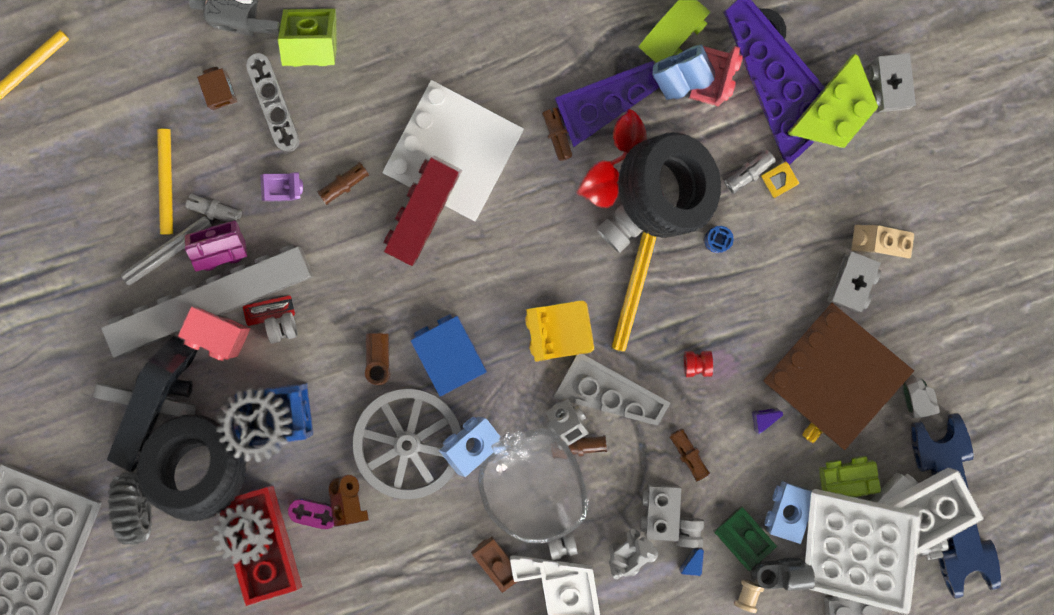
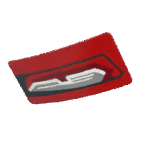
(259, 311)

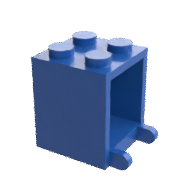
(297, 401)

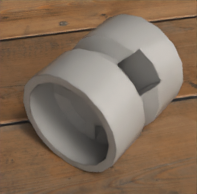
(618, 230)

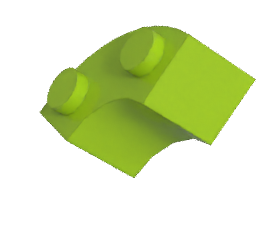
(674, 29)

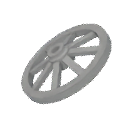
(360, 432)

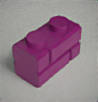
(216, 246)

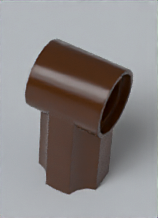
(377, 355)

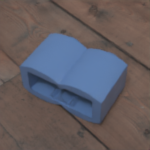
(684, 72)

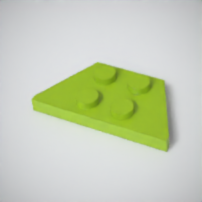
(839, 108)

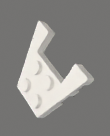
(566, 585)

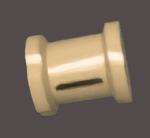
(749, 596)

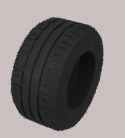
(696, 177)
(160, 459)

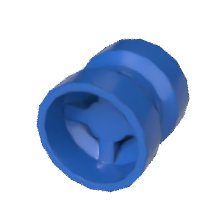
(714, 241)

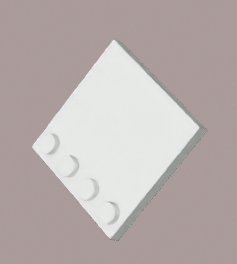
(460, 135)
(862, 550)

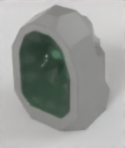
(919, 398)

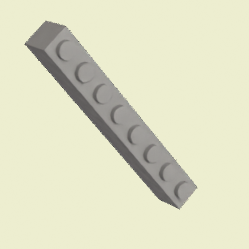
(217, 297)

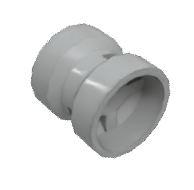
(281, 328)
(690, 532)
(557, 549)

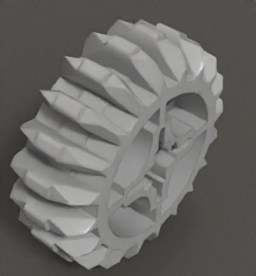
(244, 418)

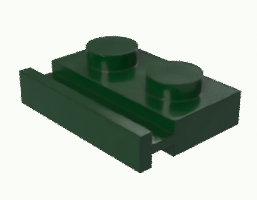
(745, 538)

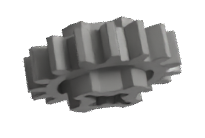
(239, 545)

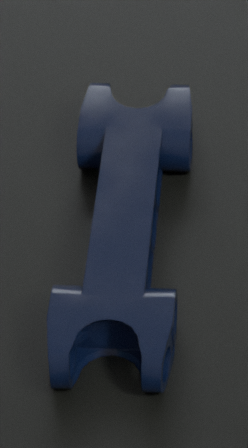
(965, 549)

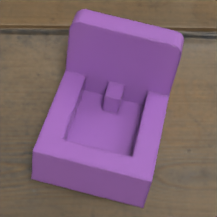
(281, 187)

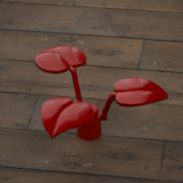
(601, 181)

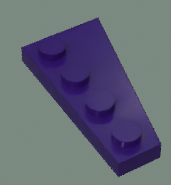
(599, 103)

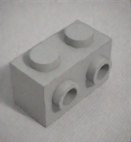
(662, 512)

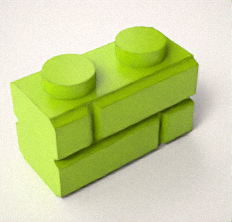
(851, 478)

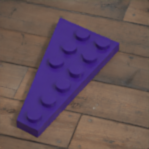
(777, 74)

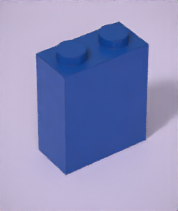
(448, 354)

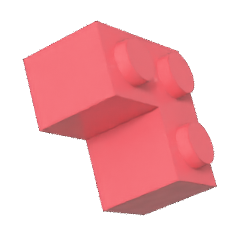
(218, 335)

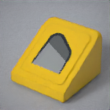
(780, 179)

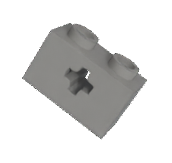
(897, 70)
(844, 292)

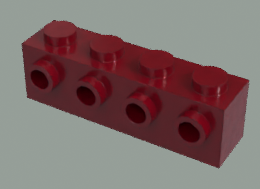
(422, 210)

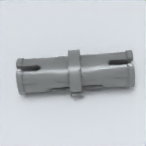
(750, 171)
(212, 209)

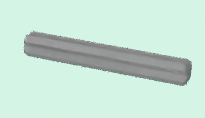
(162, 253)

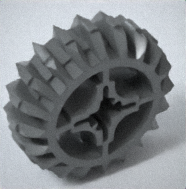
(129, 510)

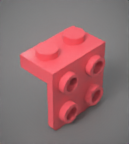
(723, 86)

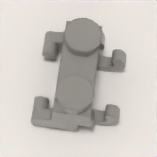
(631, 555)

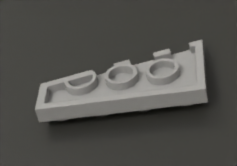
(603, 389)

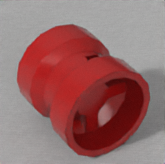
(698, 363)

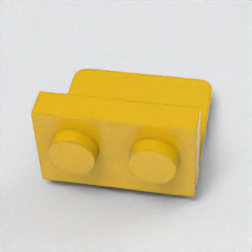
(559, 330)

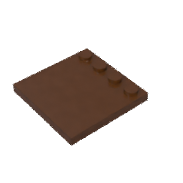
(838, 376)

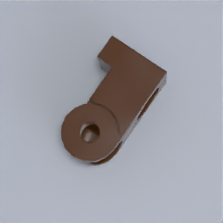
(345, 501)

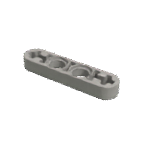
(273, 102)
(123, 396)

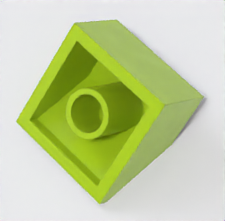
(308, 37)

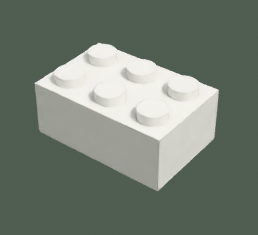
(943, 505)

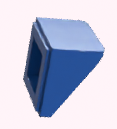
(693, 563)

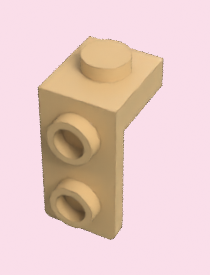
(882, 240)

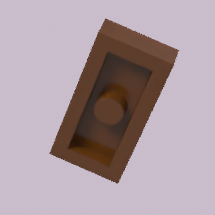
(495, 563)

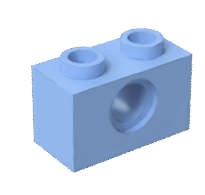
(455, 445)
(794, 526)

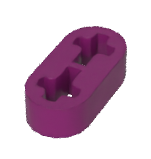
(307, 519)

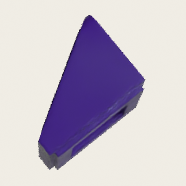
(765, 418)

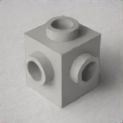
(567, 421)

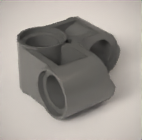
(786, 574)

